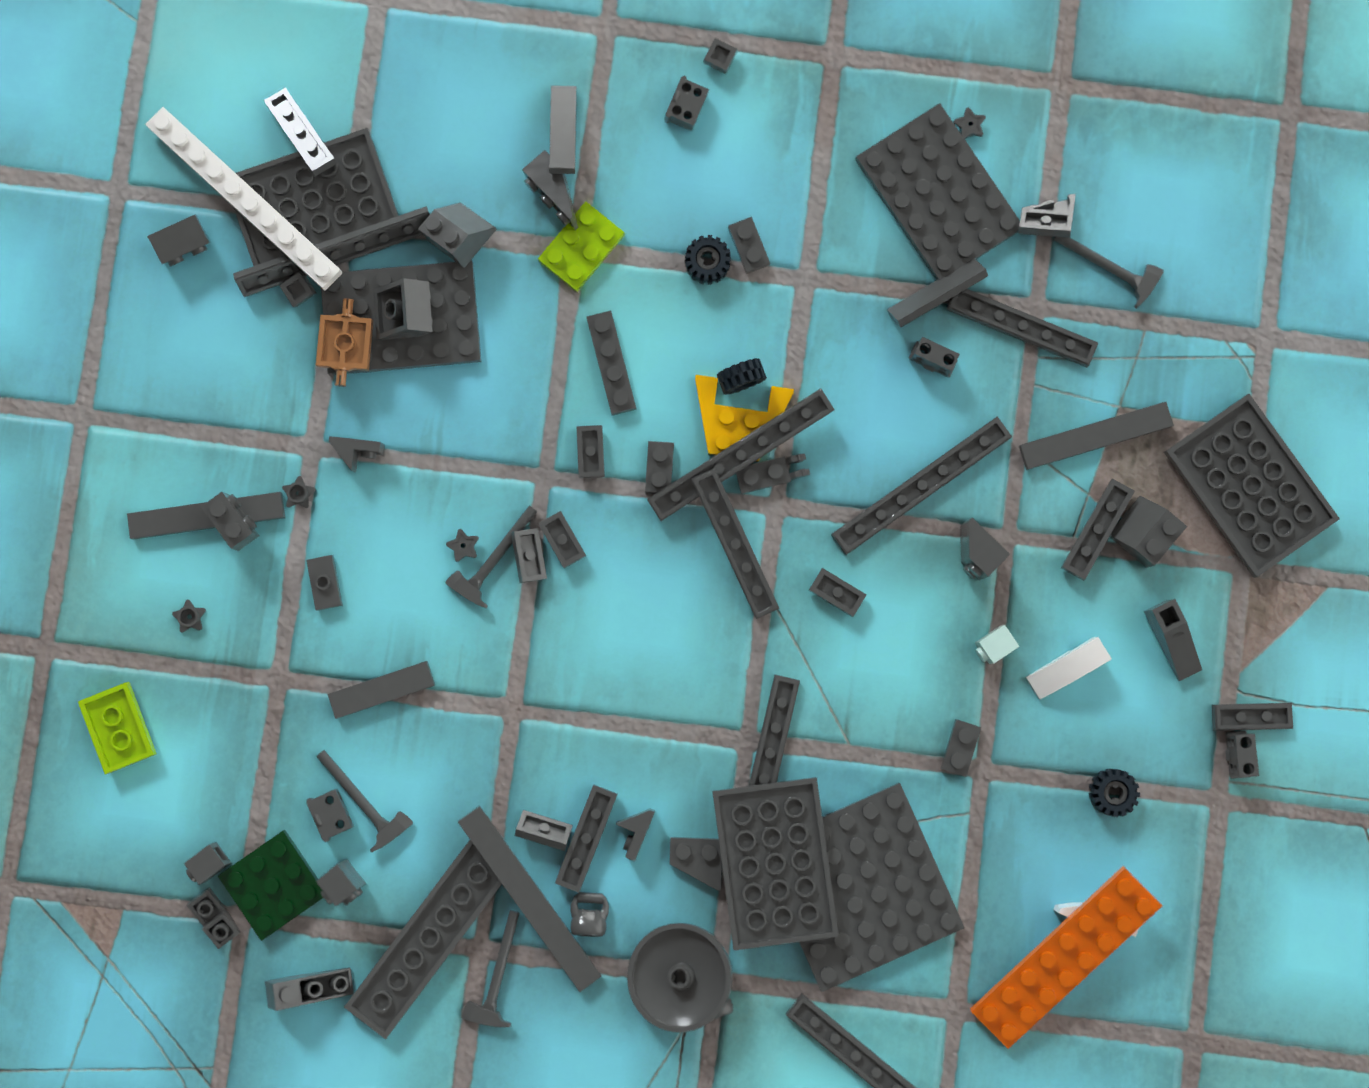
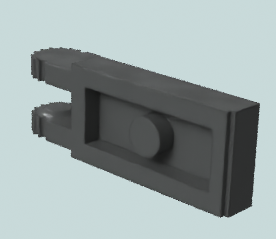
(769, 473)

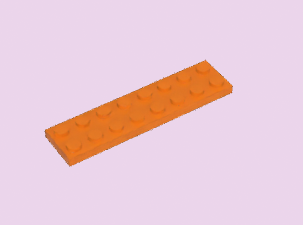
(1066, 957)

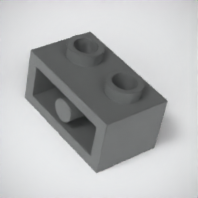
(178, 240)
(230, 521)
(341, 884)

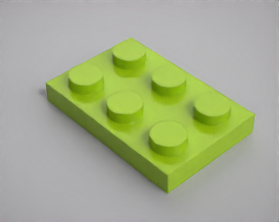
(579, 252)
(117, 727)

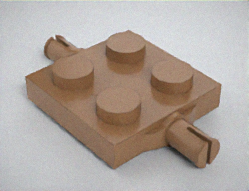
(344, 342)

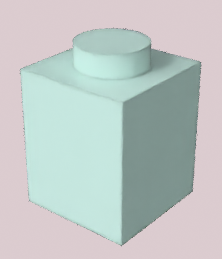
(996, 645)

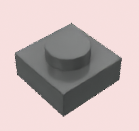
(720, 55)
(298, 289)

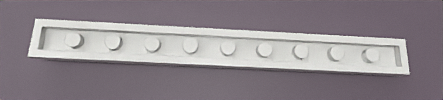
(244, 199)

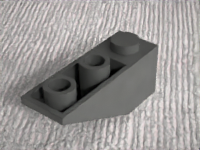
(552, 188)
(1174, 638)
(308, 988)

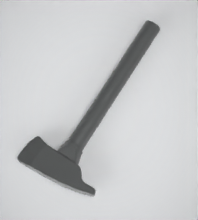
(1142, 284)
(471, 587)
(386, 830)
(488, 1012)

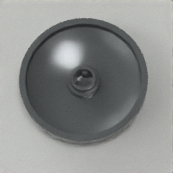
(679, 977)

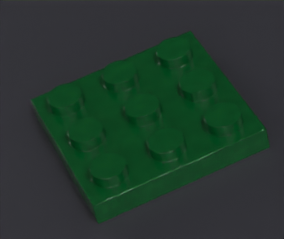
(272, 885)

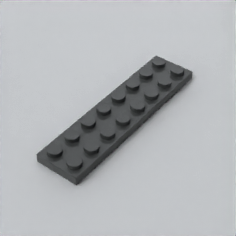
(425, 942)

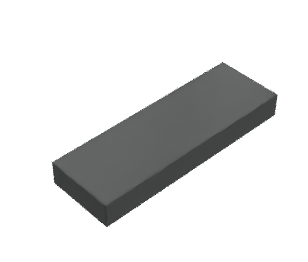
(1252, 716)

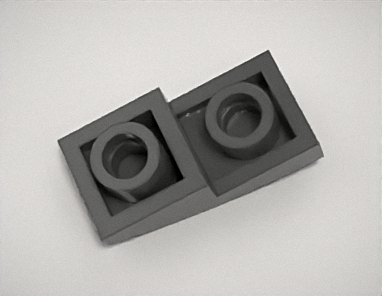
(214, 917)

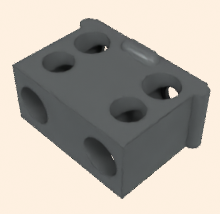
(686, 103)
(934, 357)
(1241, 754)
(327, 815)

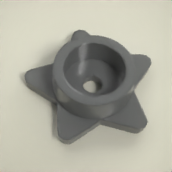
(967, 130)
(292, 489)
(460, 552)
(182, 616)

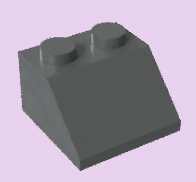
(457, 232)
(403, 309)
(1147, 531)
(979, 550)

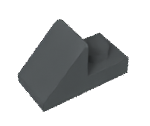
(349, 449)
(639, 824)

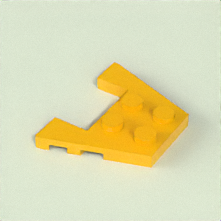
(729, 424)

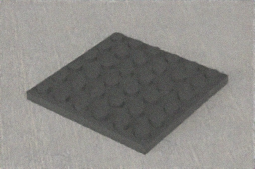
(882, 889)

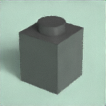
(206, 863)

